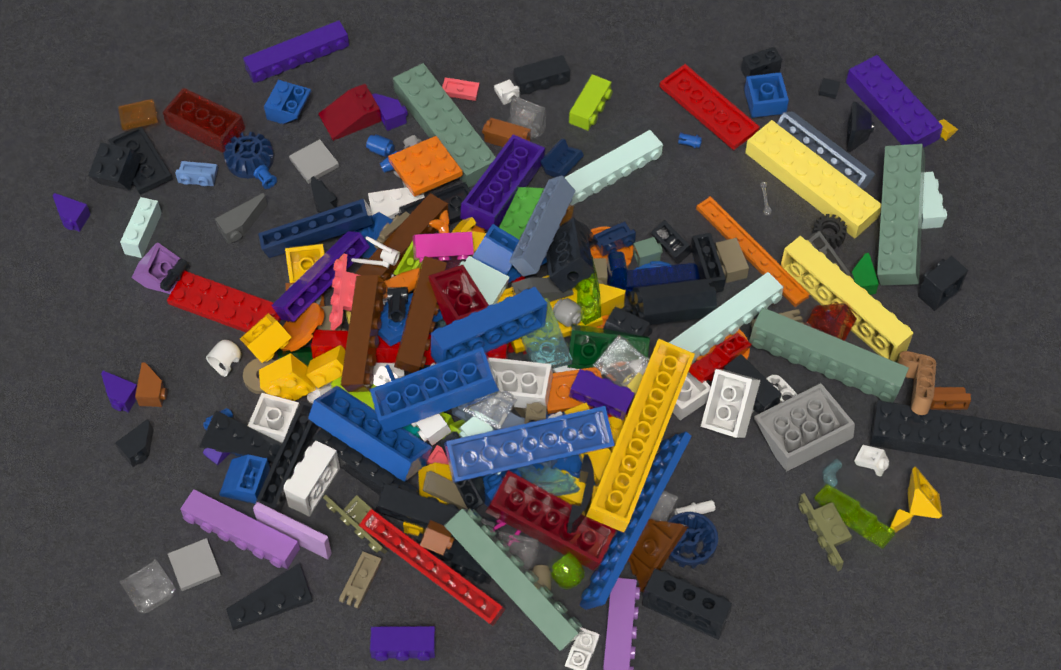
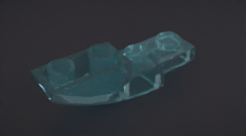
(550, 480)

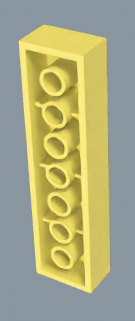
(813, 178)
(831, 286)

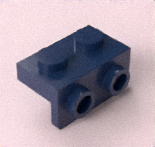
(560, 159)
(615, 238)

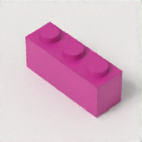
(443, 246)

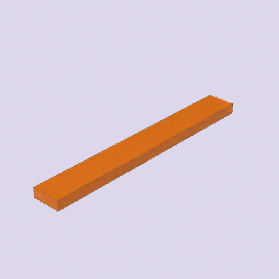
(752, 250)

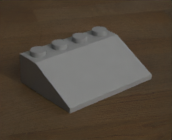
(805, 426)

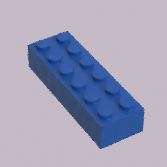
(491, 326)
(434, 390)
(360, 429)

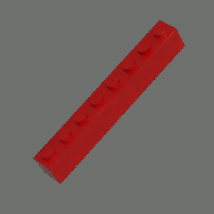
(432, 567)

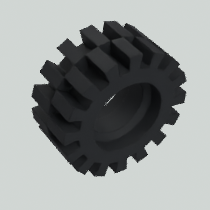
(832, 223)

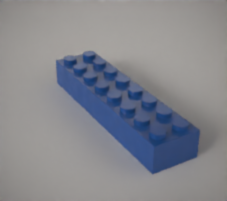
(529, 444)

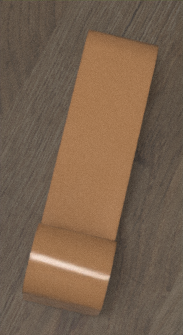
(923, 371)

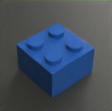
(766, 95)

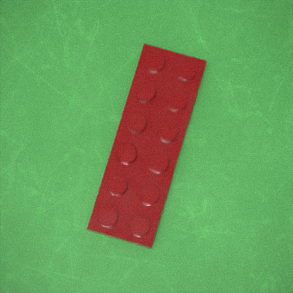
(709, 106)
(219, 302)

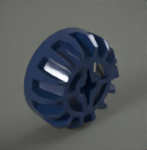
(249, 156)
(699, 530)

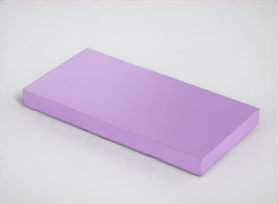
(303, 534)

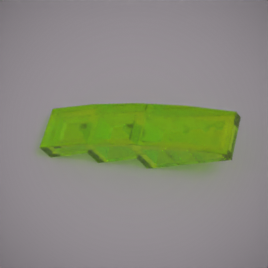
(589, 298)
(855, 516)

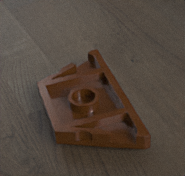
(654, 548)

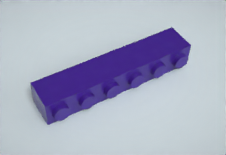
(296, 51)
(318, 277)

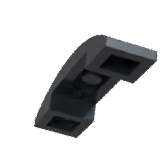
(579, 512)

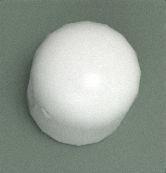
(224, 352)

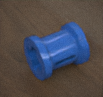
(265, 176)

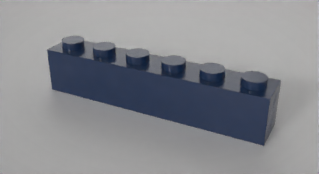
(316, 228)

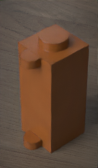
(499, 132)

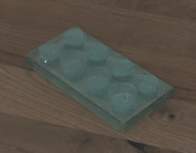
(547, 343)

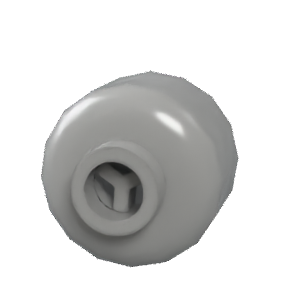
(567, 312)

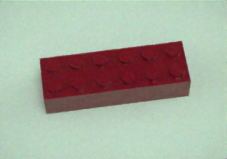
(547, 519)

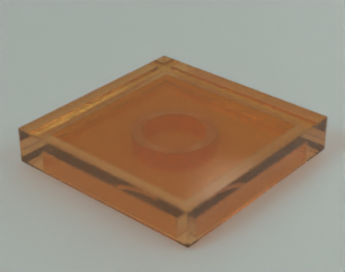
(137, 114)

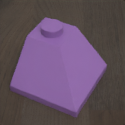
(154, 267)

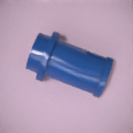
(691, 140)

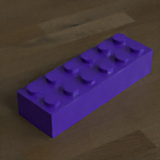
(893, 103)
(498, 185)

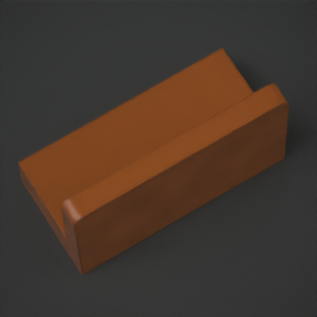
(950, 398)

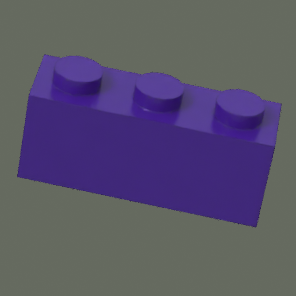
(601, 392)
(402, 643)

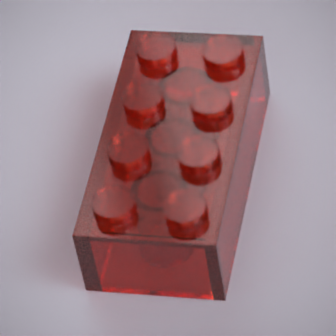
(203, 119)

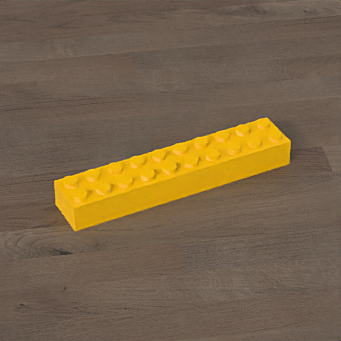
(640, 436)

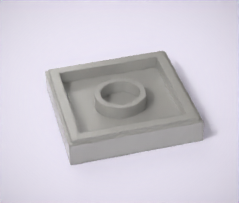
(314, 161)
(194, 564)

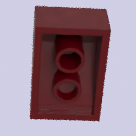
(350, 113)
(456, 294)

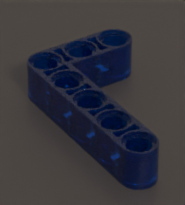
(626, 279)

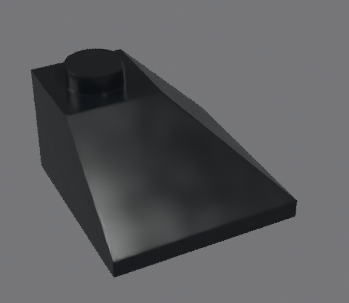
(858, 126)

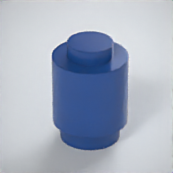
(380, 145)

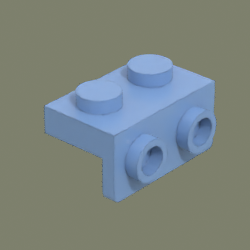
(197, 173)

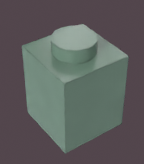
(647, 251)

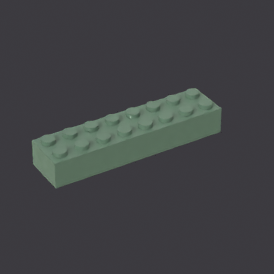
(443, 119)
(901, 215)
(828, 355)
(514, 578)

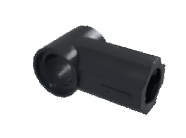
(397, 300)

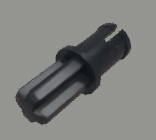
(174, 274)

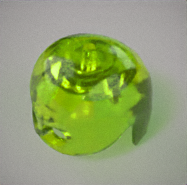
(567, 572)

